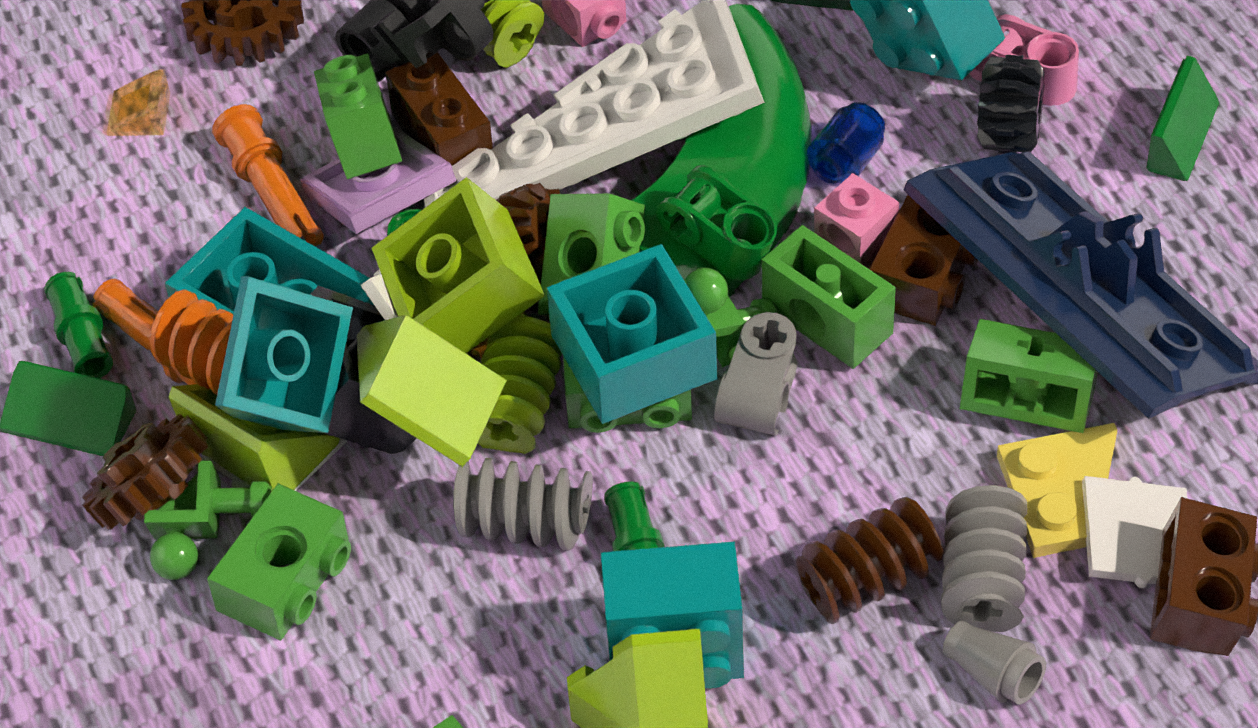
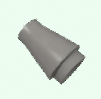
(996, 661)

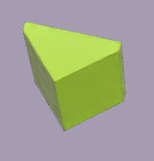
(426, 385)
(251, 448)

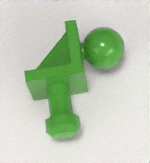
(712, 295)
(196, 517)

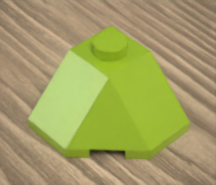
(647, 684)

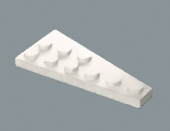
(625, 106)

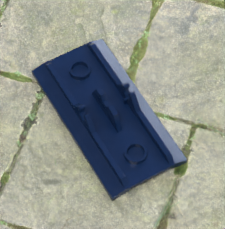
(1086, 279)

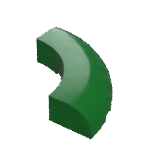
(755, 151)

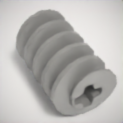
(521, 505)
(985, 558)

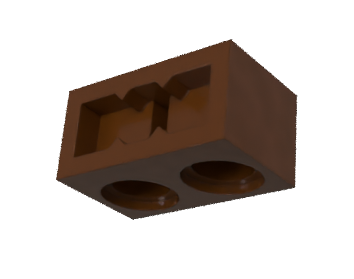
(437, 109)
(922, 264)
(1211, 562)

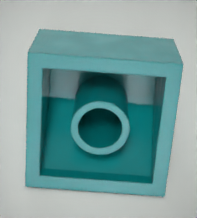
(283, 357)

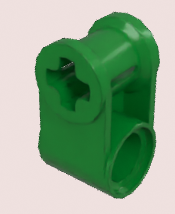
(716, 221)

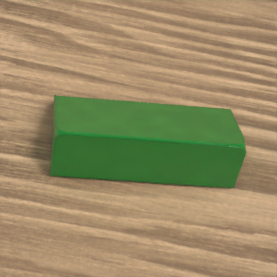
(1182, 123)
(66, 408)

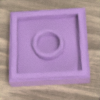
(382, 192)

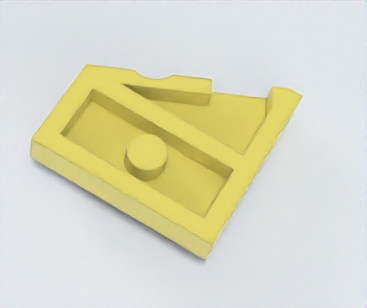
(1050, 478)

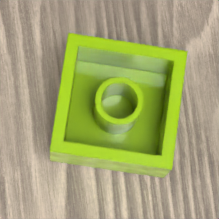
(459, 267)

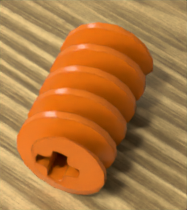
(191, 338)

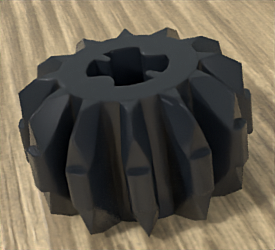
(1010, 104)

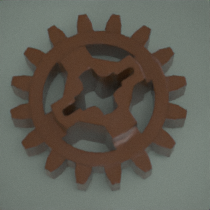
(241, 26)
(145, 471)

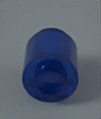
(846, 143)

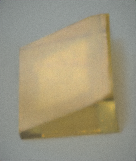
(140, 106)

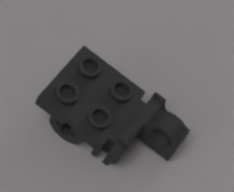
(414, 31)

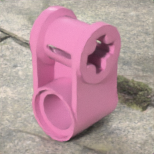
(1053, 50)

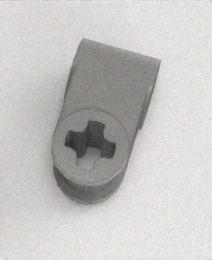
(758, 375)

